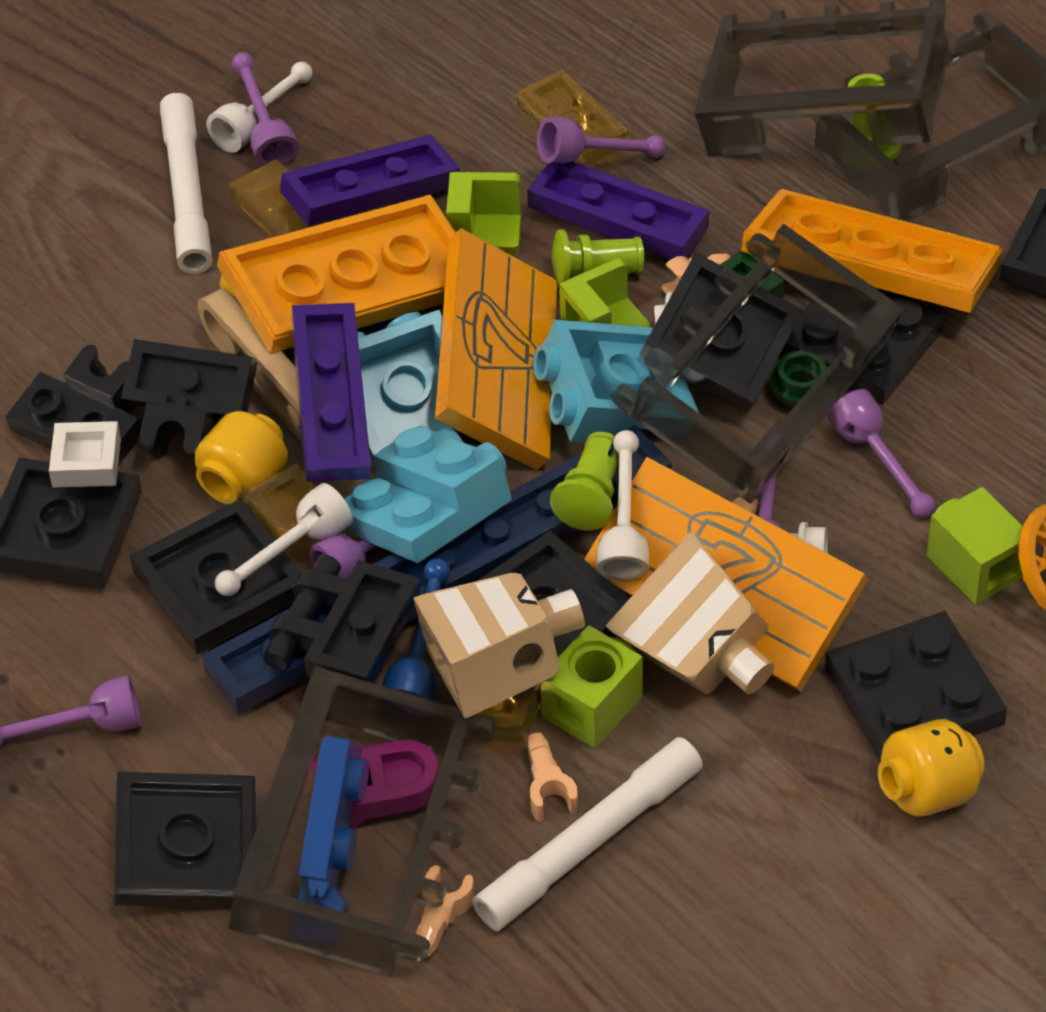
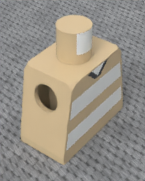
(695, 623)
(494, 637)

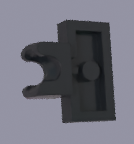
(184, 391)
(84, 397)

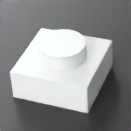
(85, 454)

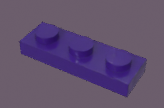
(368, 180)
(618, 208)
(330, 392)

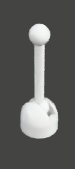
(234, 122)
(318, 515)
(623, 550)

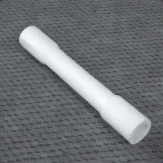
(190, 226)
(531, 877)

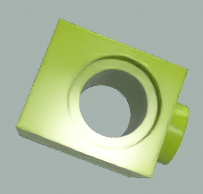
(587, 707)

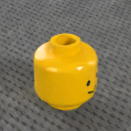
(239, 455)
(930, 767)

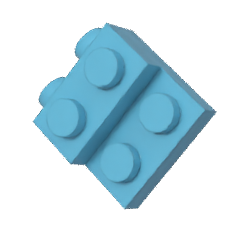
(586, 366)
(401, 377)
(427, 492)

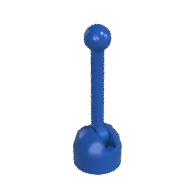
(412, 673)

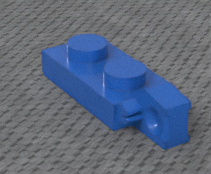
(328, 840)

